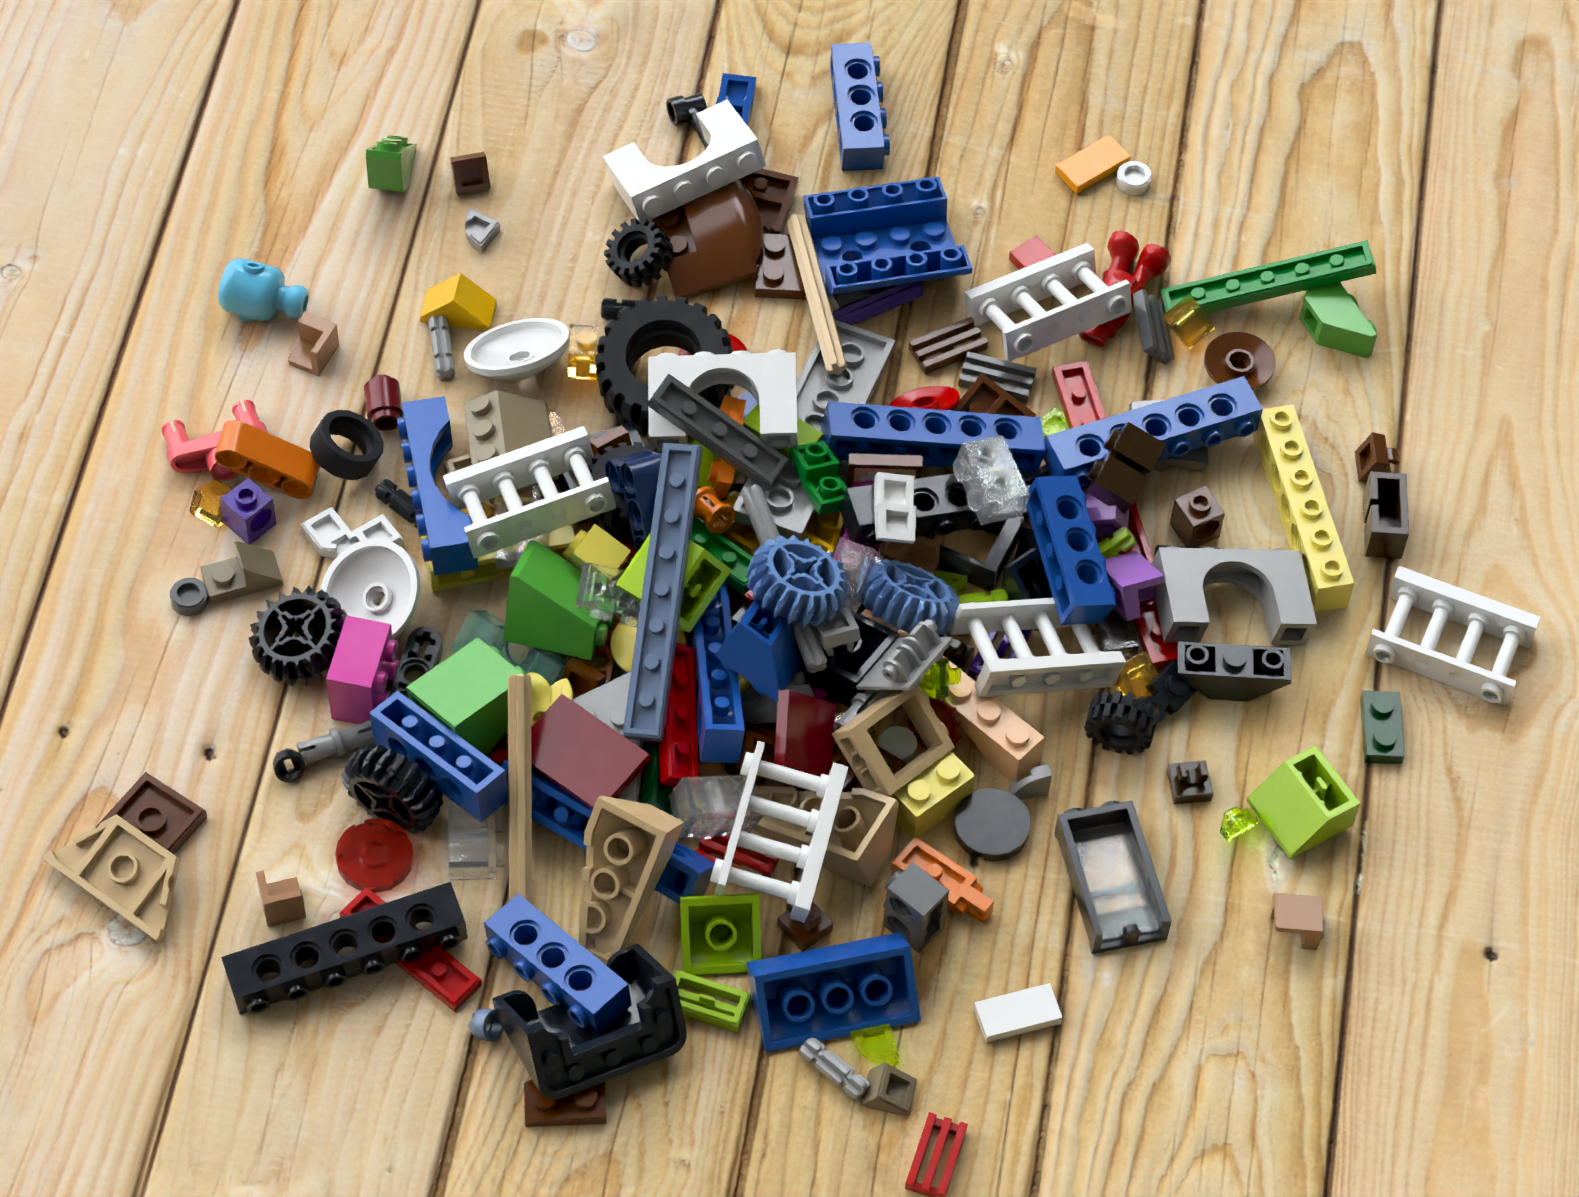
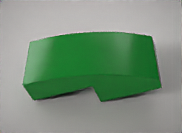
(819, 476)

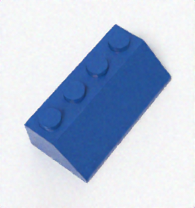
(833, 991)

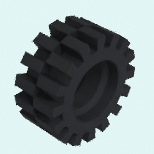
(649, 263)
(1121, 722)

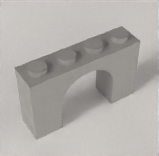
(1271, 576)

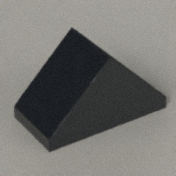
(1026, 578)

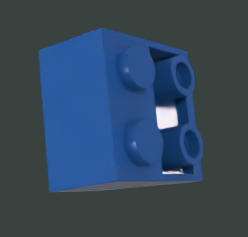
(761, 650)

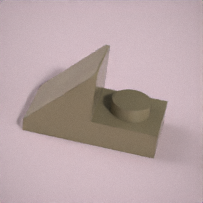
(247, 573)

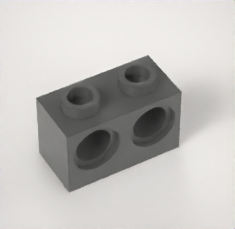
(915, 906)

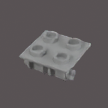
(907, 660)

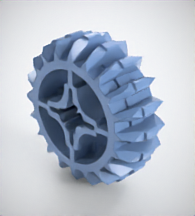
(798, 581)
(909, 595)

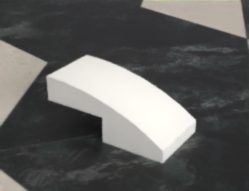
(894, 507)

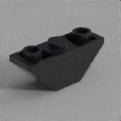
(1233, 670)

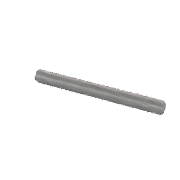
(766, 529)

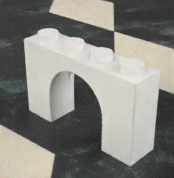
(656, 189)
(767, 376)

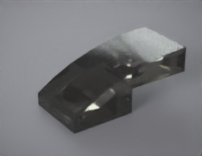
(1115, 634)

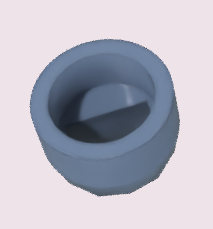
(478, 1025)

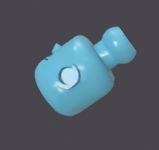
(259, 291)

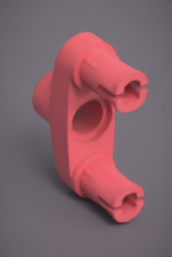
(199, 453)

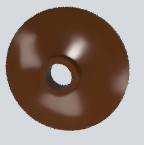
(1240, 351)

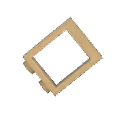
(866, 758)

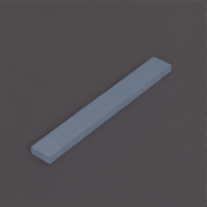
(662, 592)

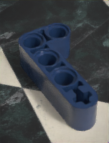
(637, 479)

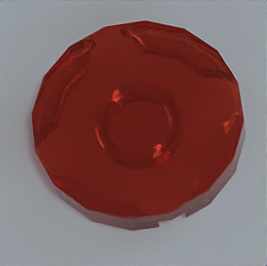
(374, 855)

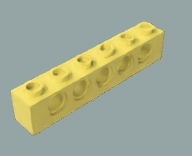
(1303, 507)

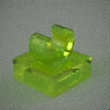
(939, 677)

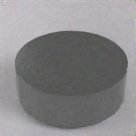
(189, 596)

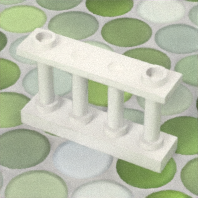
(1039, 282)
(522, 468)
(1464, 608)
(1028, 672)
(816, 822)

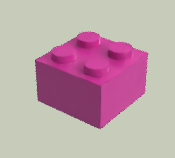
(361, 669)

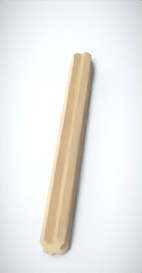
(816, 295)
(520, 786)

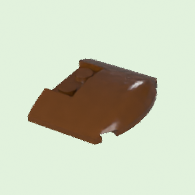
(713, 240)

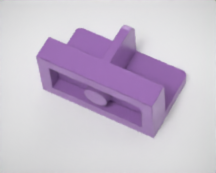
(1133, 582)

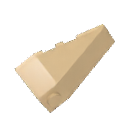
(859, 835)
(624, 862)

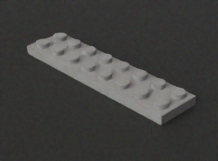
(866, 360)

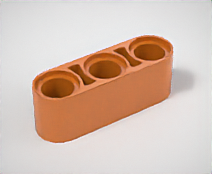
(267, 459)

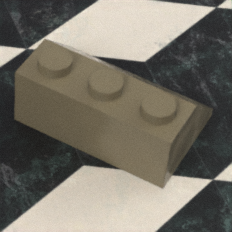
(504, 424)

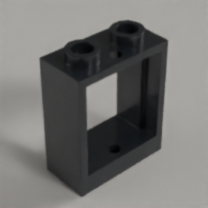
(985, 573)

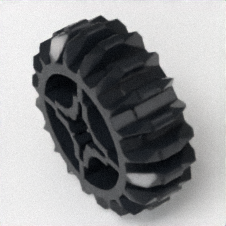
(291, 656)
(392, 787)

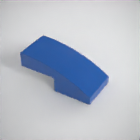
(739, 92)

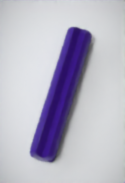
(878, 303)

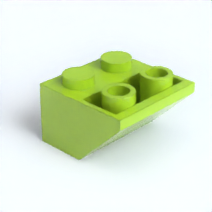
(702, 581)
(1304, 802)

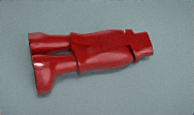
(1124, 252)

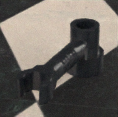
(685, 109)

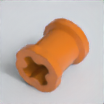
(712, 510)

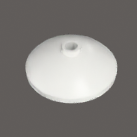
(517, 349)
(370, 572)

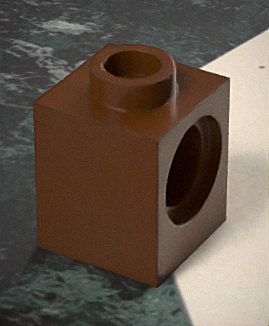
(1197, 517)

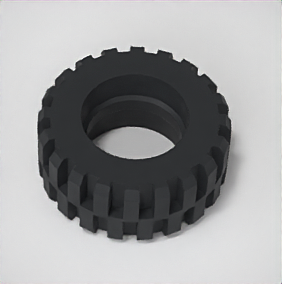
(647, 328)

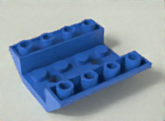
(884, 236)

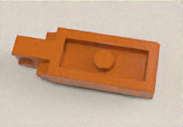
(721, 472)
(964, 891)

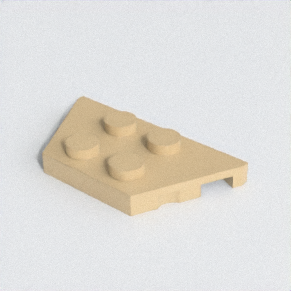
(122, 872)

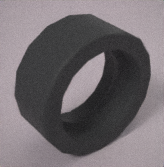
(335, 459)

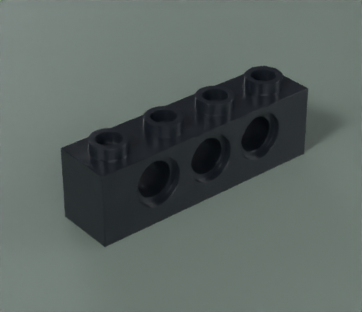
(939, 509)

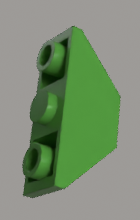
(390, 163)
(1336, 320)

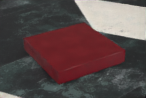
(804, 733)

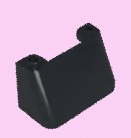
(573, 1058)

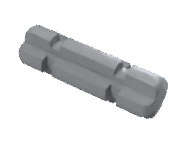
(441, 347)
(834, 1068)

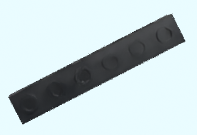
(324, 941)

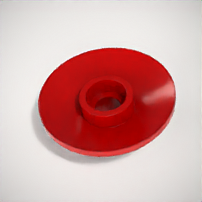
(929, 398)

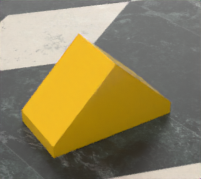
(461, 302)

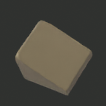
(889, 1090)

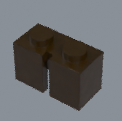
(1124, 467)
(1385, 515)

